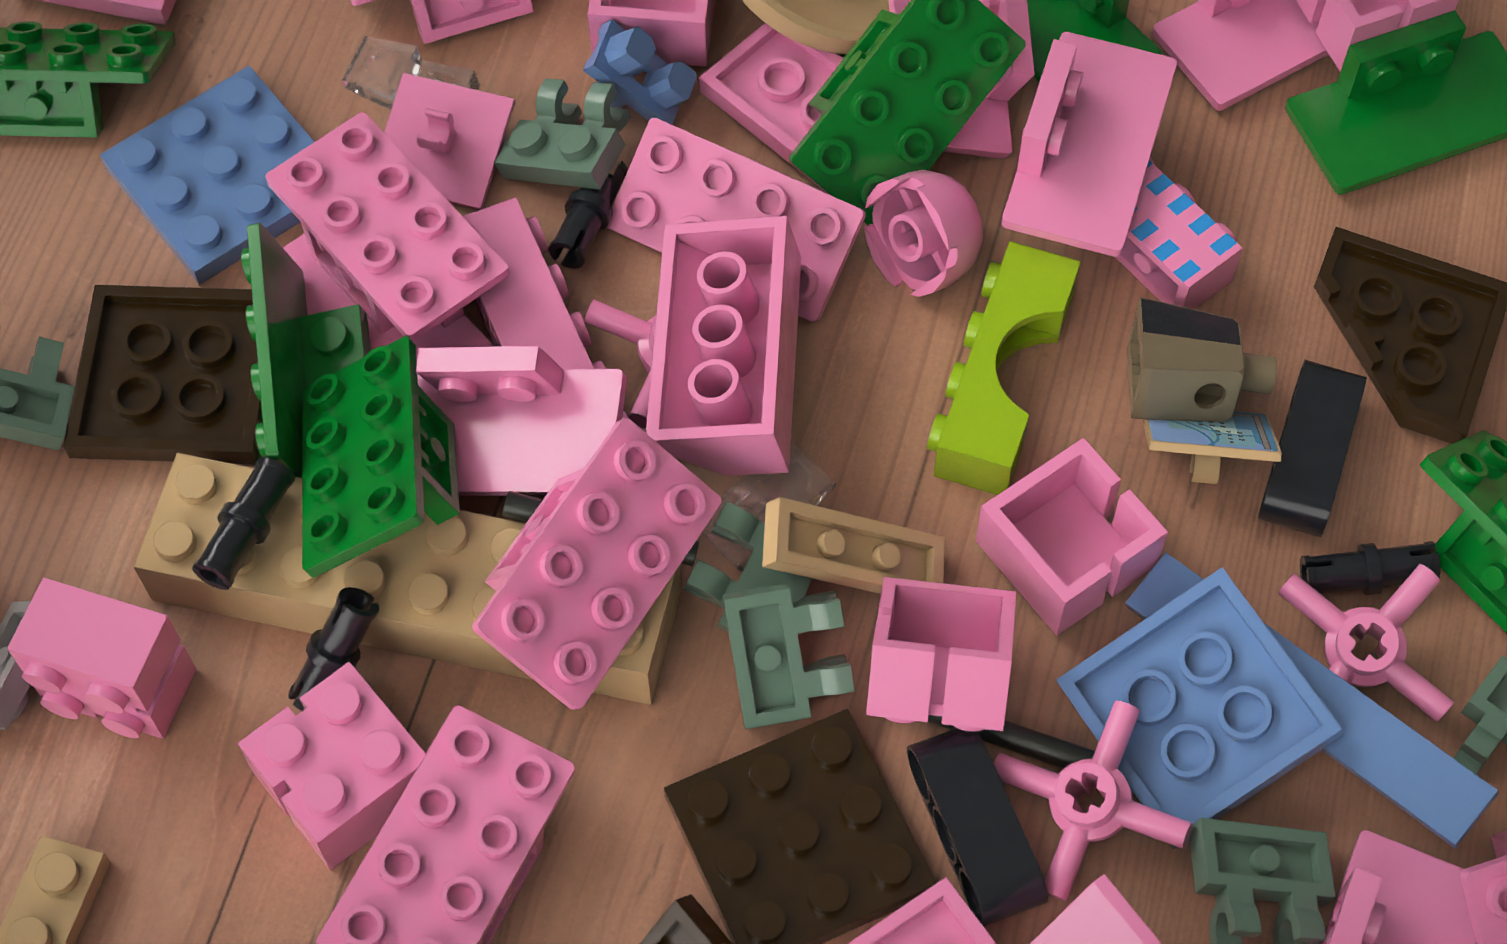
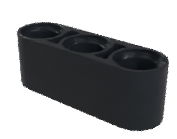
(1312, 448)
(977, 825)

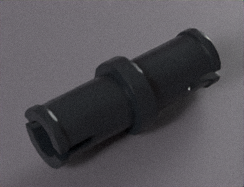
(587, 214)
(243, 523)
(1367, 567)
(336, 641)

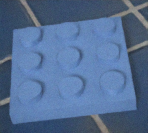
(206, 168)
(1214, 703)

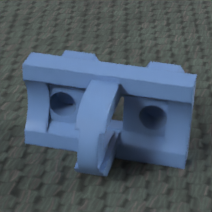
(631, 52)

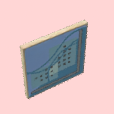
(1242, 436)

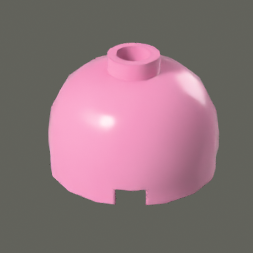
(923, 230)

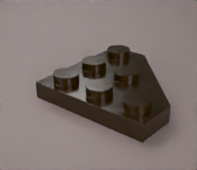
(1415, 328)

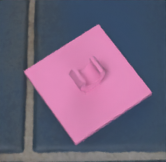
(450, 135)

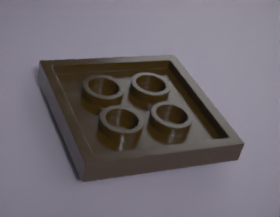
(165, 376)
(799, 837)

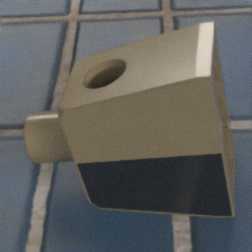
(1190, 364)

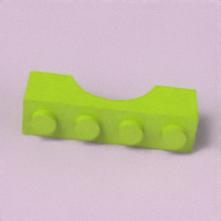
(984, 427)

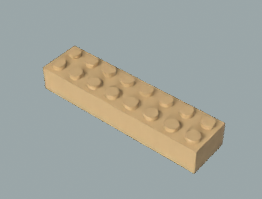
(422, 580)

